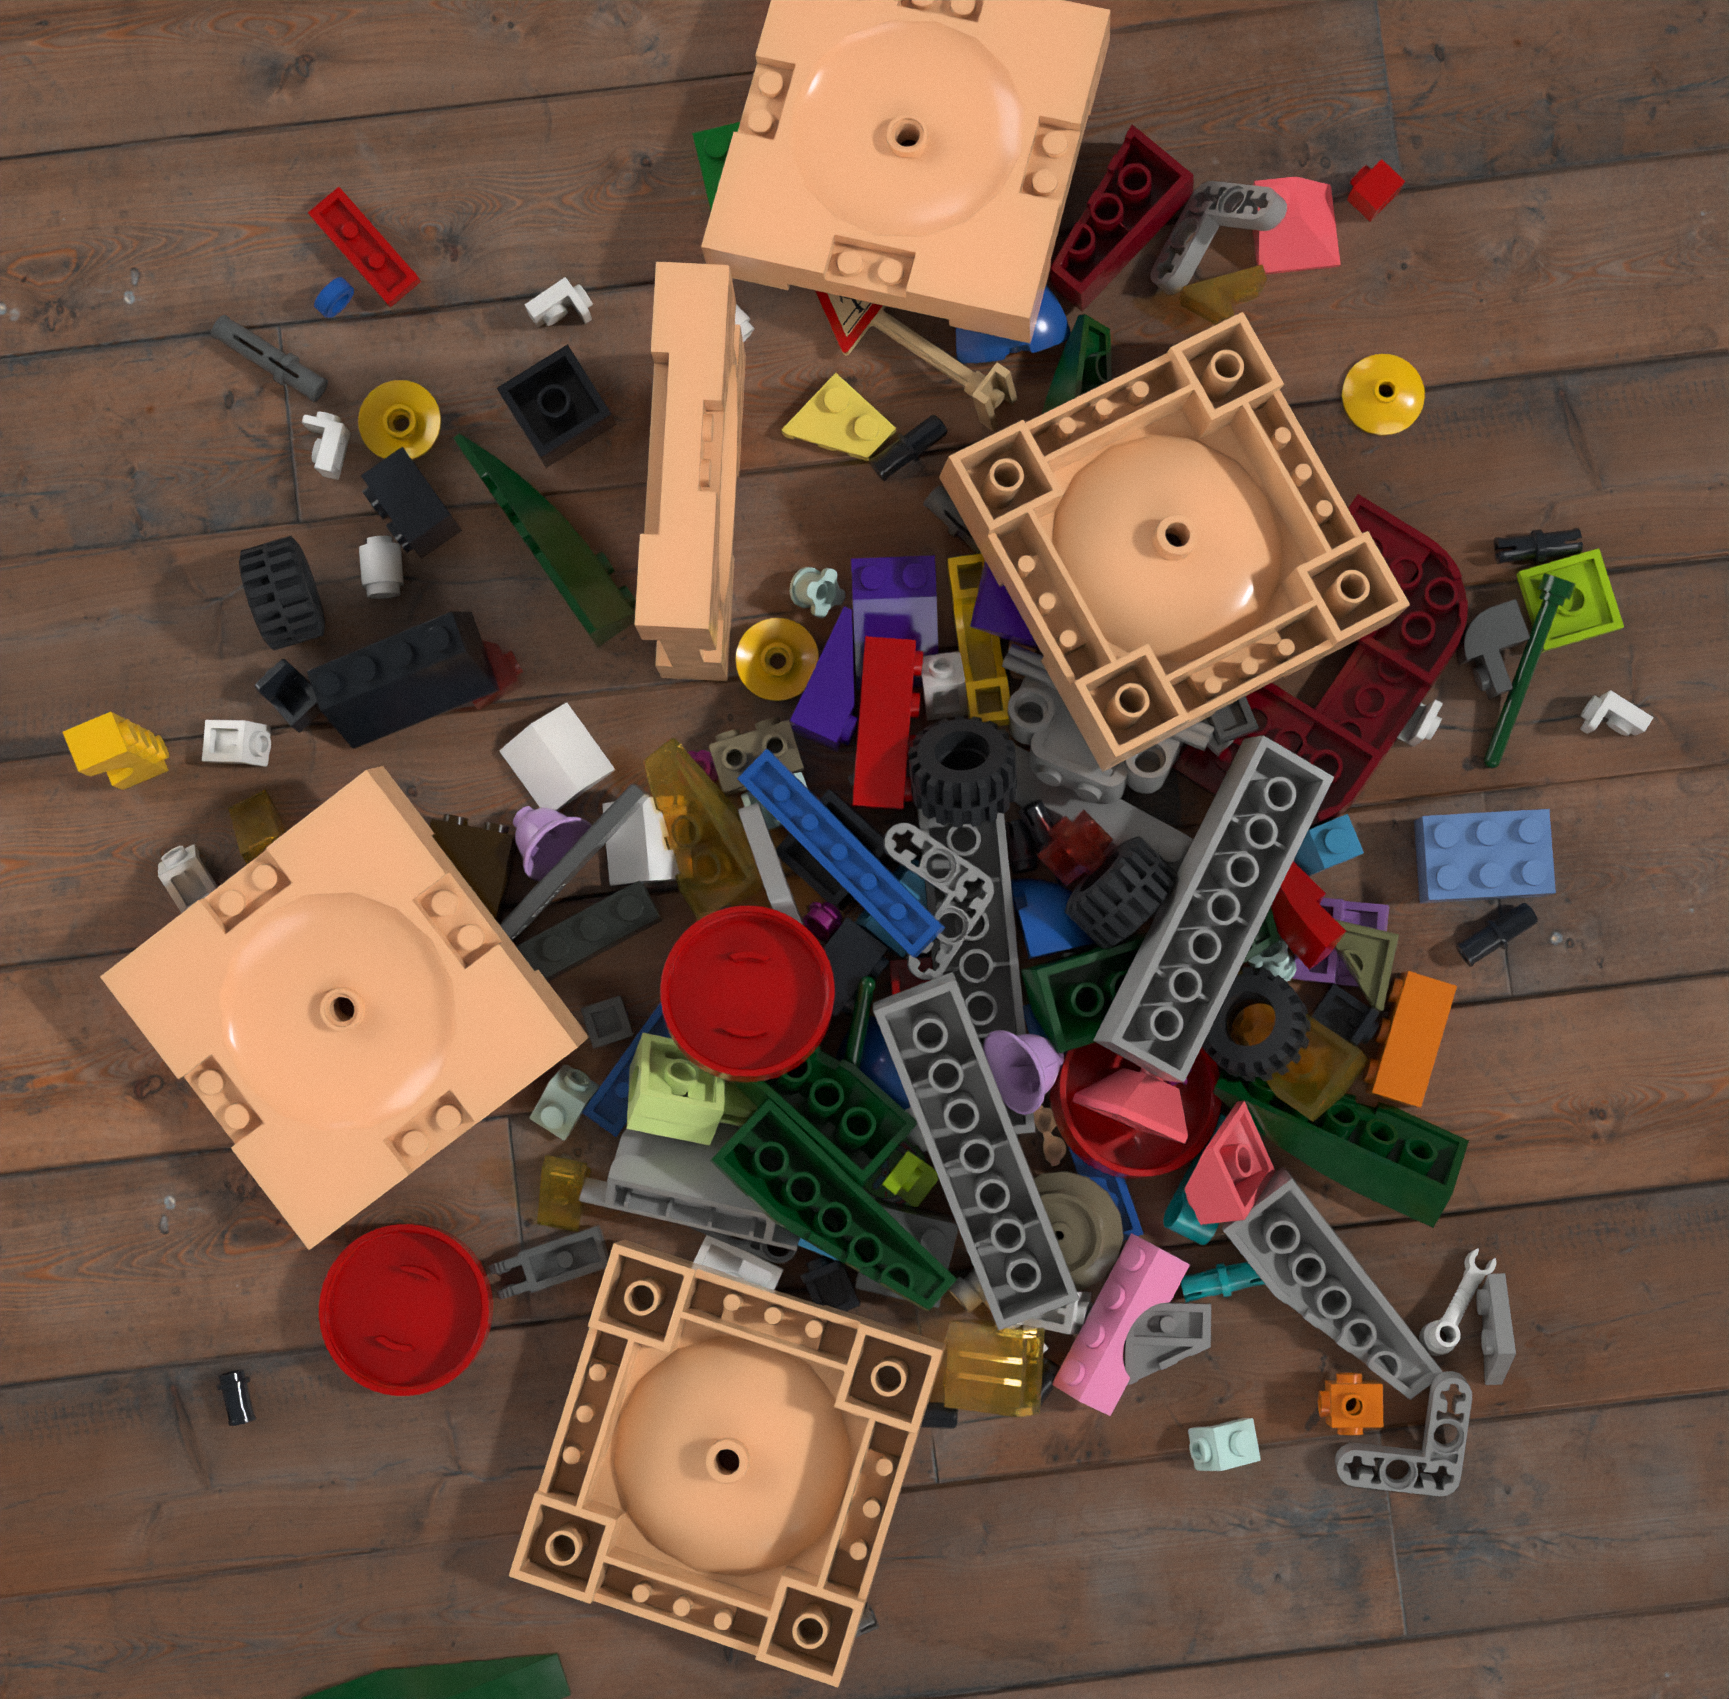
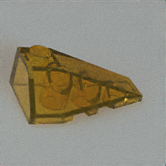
(703, 832)
(1322, 1073)

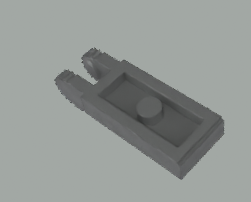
(556, 1262)

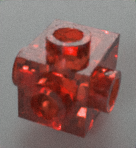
(1082, 843)

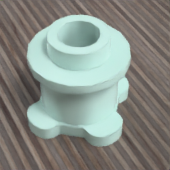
(816, 590)
(1276, 960)

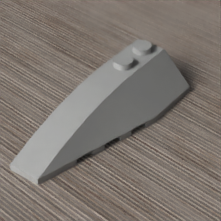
(1118, 819)
(1324, 1282)

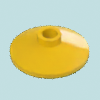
(393, 402)
(1377, 413)
(773, 638)

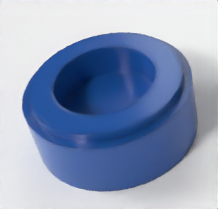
(334, 297)

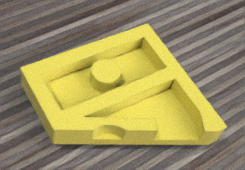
(840, 421)

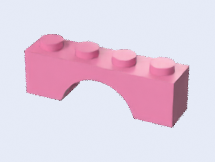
(1095, 1364)

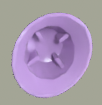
(545, 838)
(1022, 1067)

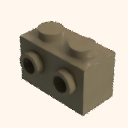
(736, 752)

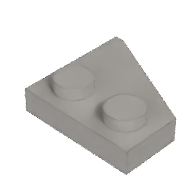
(1497, 1330)
(1166, 1336)

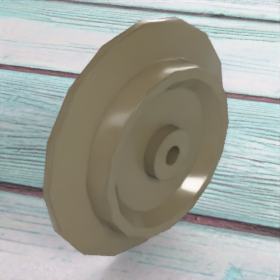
(1088, 1222)

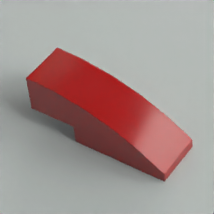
(1302, 920)

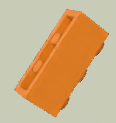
(1409, 1038)

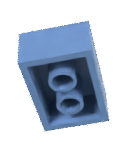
(1484, 856)

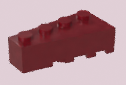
(1120, 218)

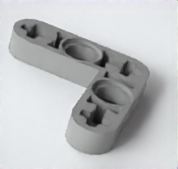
(1201, 215)
(768, 861)
(950, 885)
(1432, 1453)

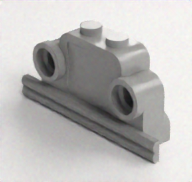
(1060, 751)
(681, 1185)

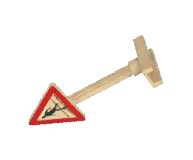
(854, 317)

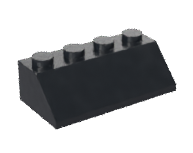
(404, 679)

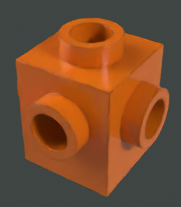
(1366, 1408)

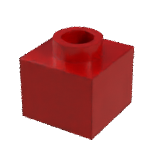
(1374, 189)

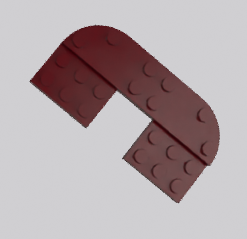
(1376, 686)

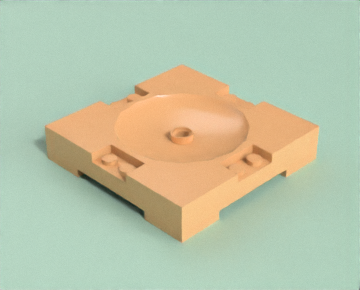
(934, 228)
(692, 472)
(1152, 630)
(250, 1012)
(635, 1480)

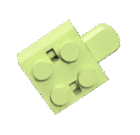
(677, 1097)

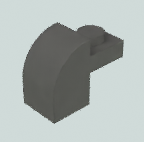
(1485, 638)

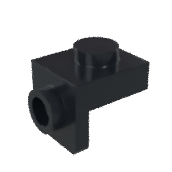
(289, 694)
(1346, 1016)
(830, 1284)

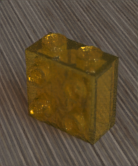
(994, 1367)

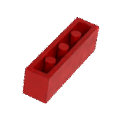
(885, 723)

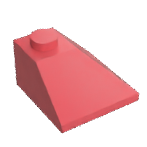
(1307, 232)
(1138, 1102)
(1230, 1171)

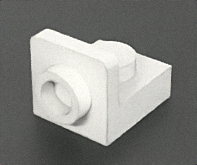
(553, 303)
(330, 450)
(944, 686)
(1622, 715)
(236, 742)
(185, 876)
(1067, 1318)

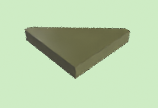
(1369, 959)

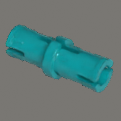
(1219, 1281)

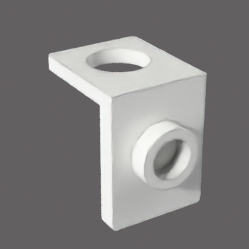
(1422, 724)

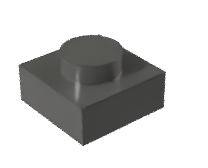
(607, 1022)

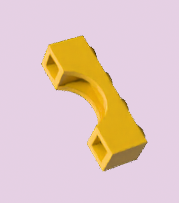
(980, 651)
(118, 748)

